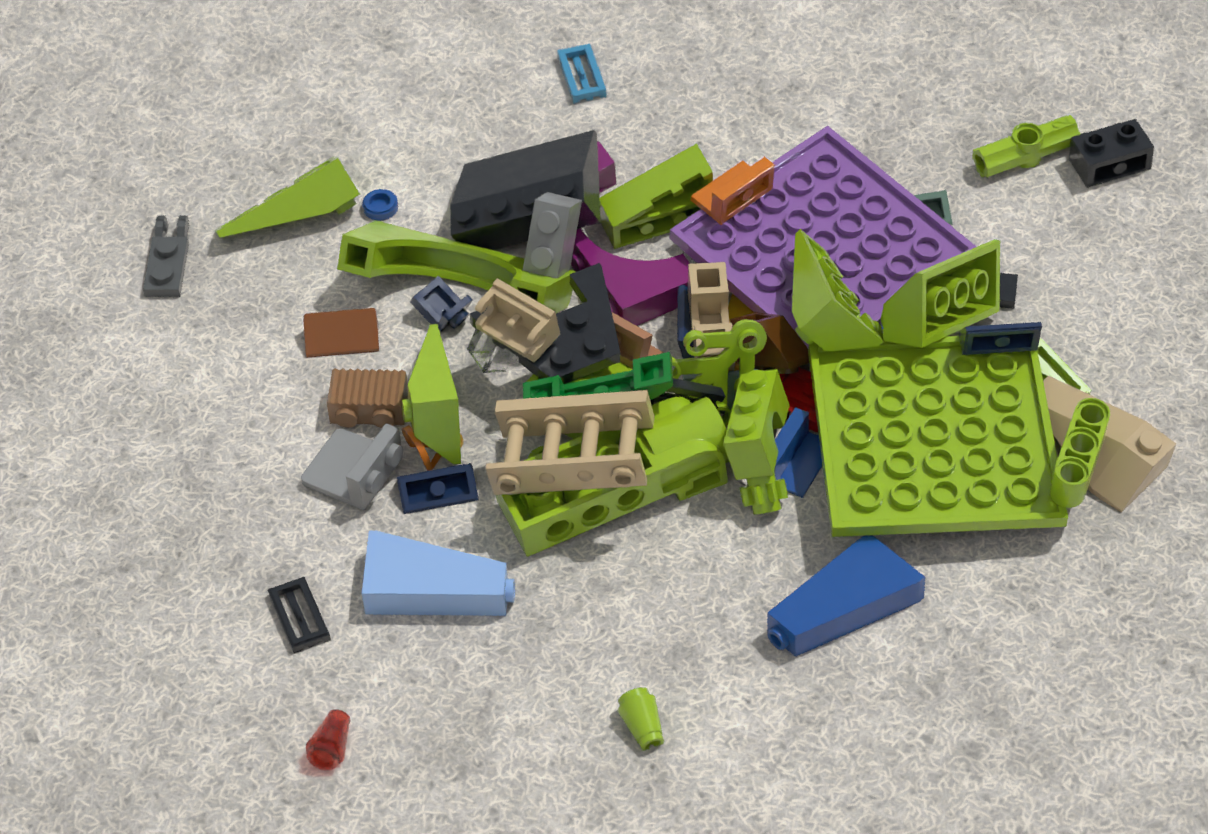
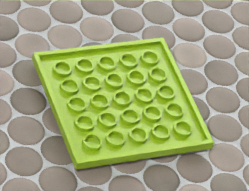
(933, 439)

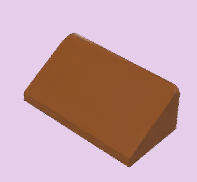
(341, 332)

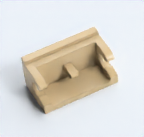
(517, 320)

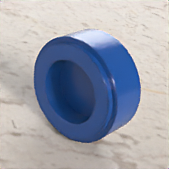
(380, 204)

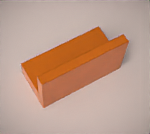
(735, 189)

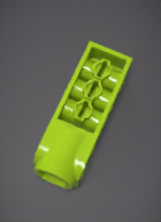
(679, 457)

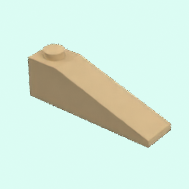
(1131, 451)

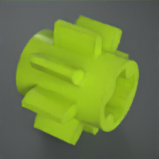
(764, 494)

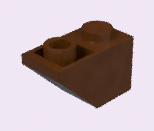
(783, 346)

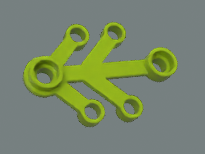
(715, 369)

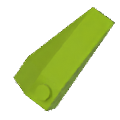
(312, 194)
(824, 304)
(433, 400)

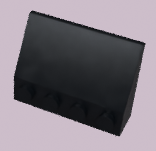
(499, 192)

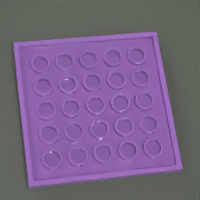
(847, 206)

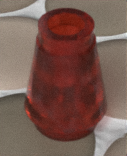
(329, 741)

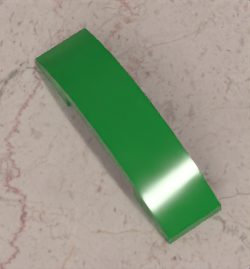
(648, 373)

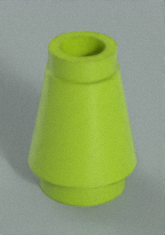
(641, 716)

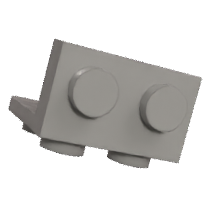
(354, 466)

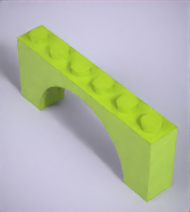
(392, 249)

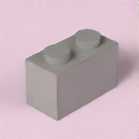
(552, 235)

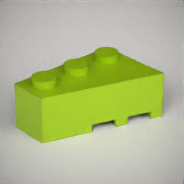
(655, 199)

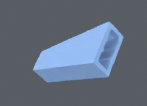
(431, 580)

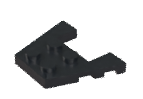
(586, 333)

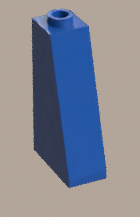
(844, 596)

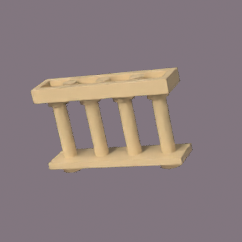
(569, 415)

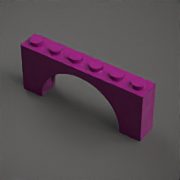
(634, 287)

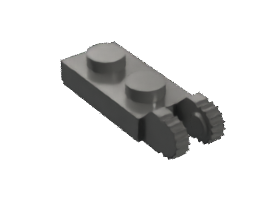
(167, 259)

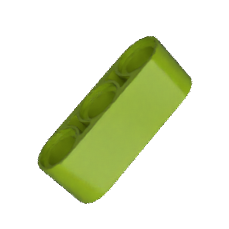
(1079, 452)

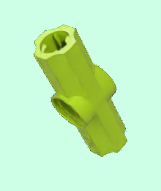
(1025, 146)

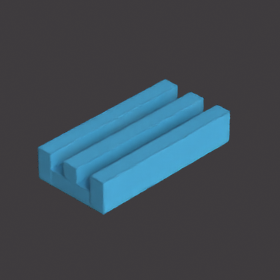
(587, 92)

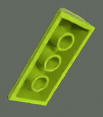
(944, 298)

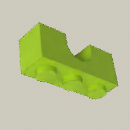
(756, 411)

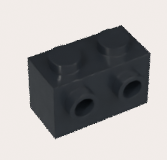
(1111, 153)

